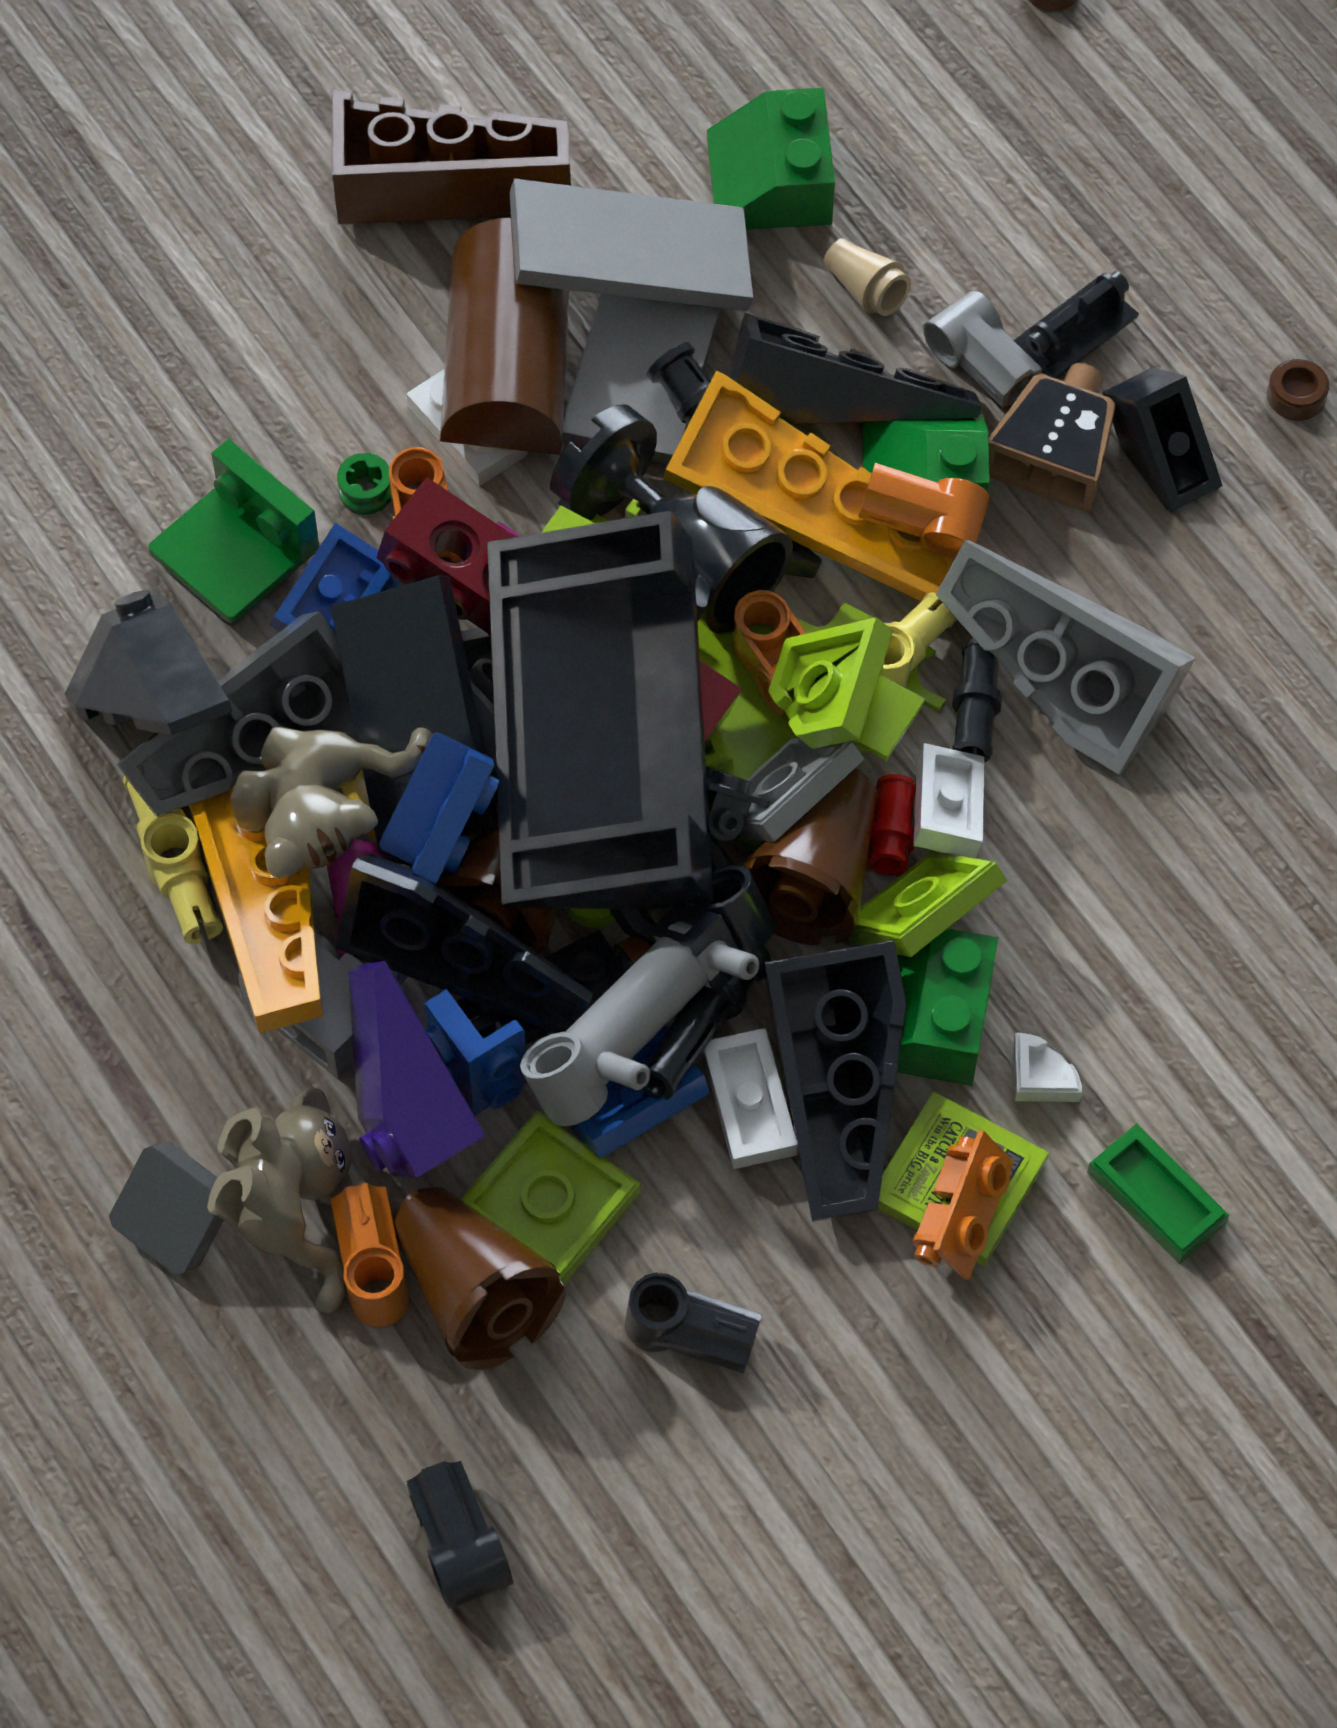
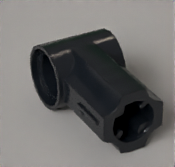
(700, 1324)
(463, 1549)

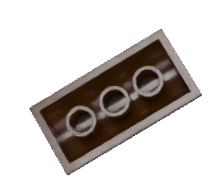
(502, 349)

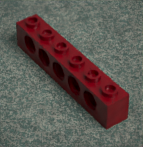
(441, 522)

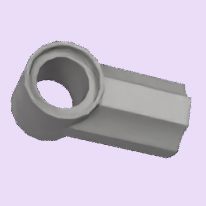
(973, 337)

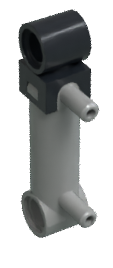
(691, 952)

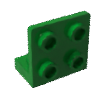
(238, 536)

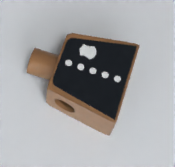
(1055, 438)

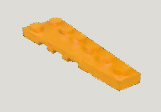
(797, 486)
(264, 917)

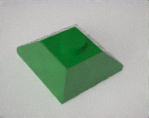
(930, 448)

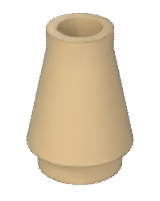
(870, 278)

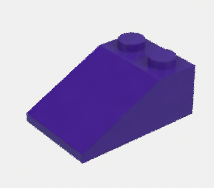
(402, 1085)

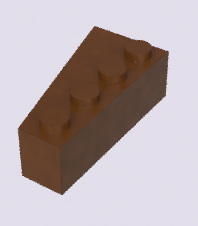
(437, 164)

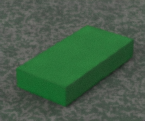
(1158, 1193)

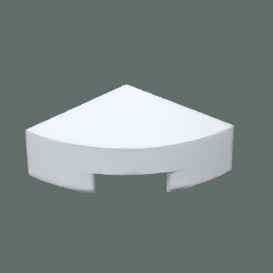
(1042, 1072)

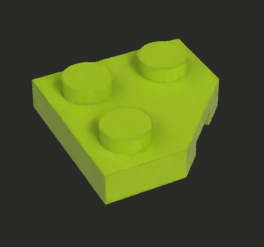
(829, 680)

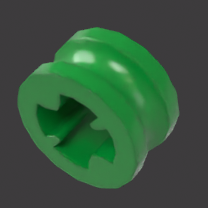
(352, 494)

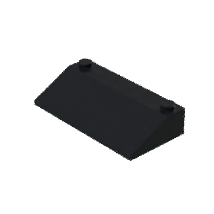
(599, 717)

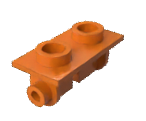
(975, 1179)

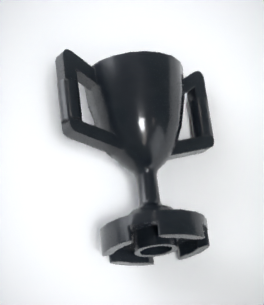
(731, 542)

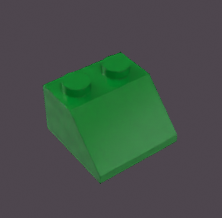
(775, 160)
(946, 1005)

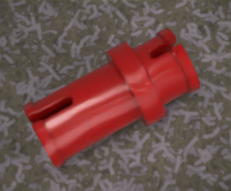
(892, 830)

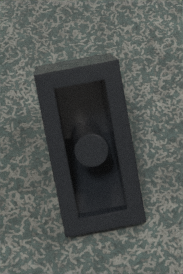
(1164, 436)

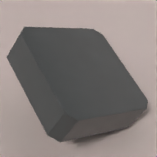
(167, 1208)

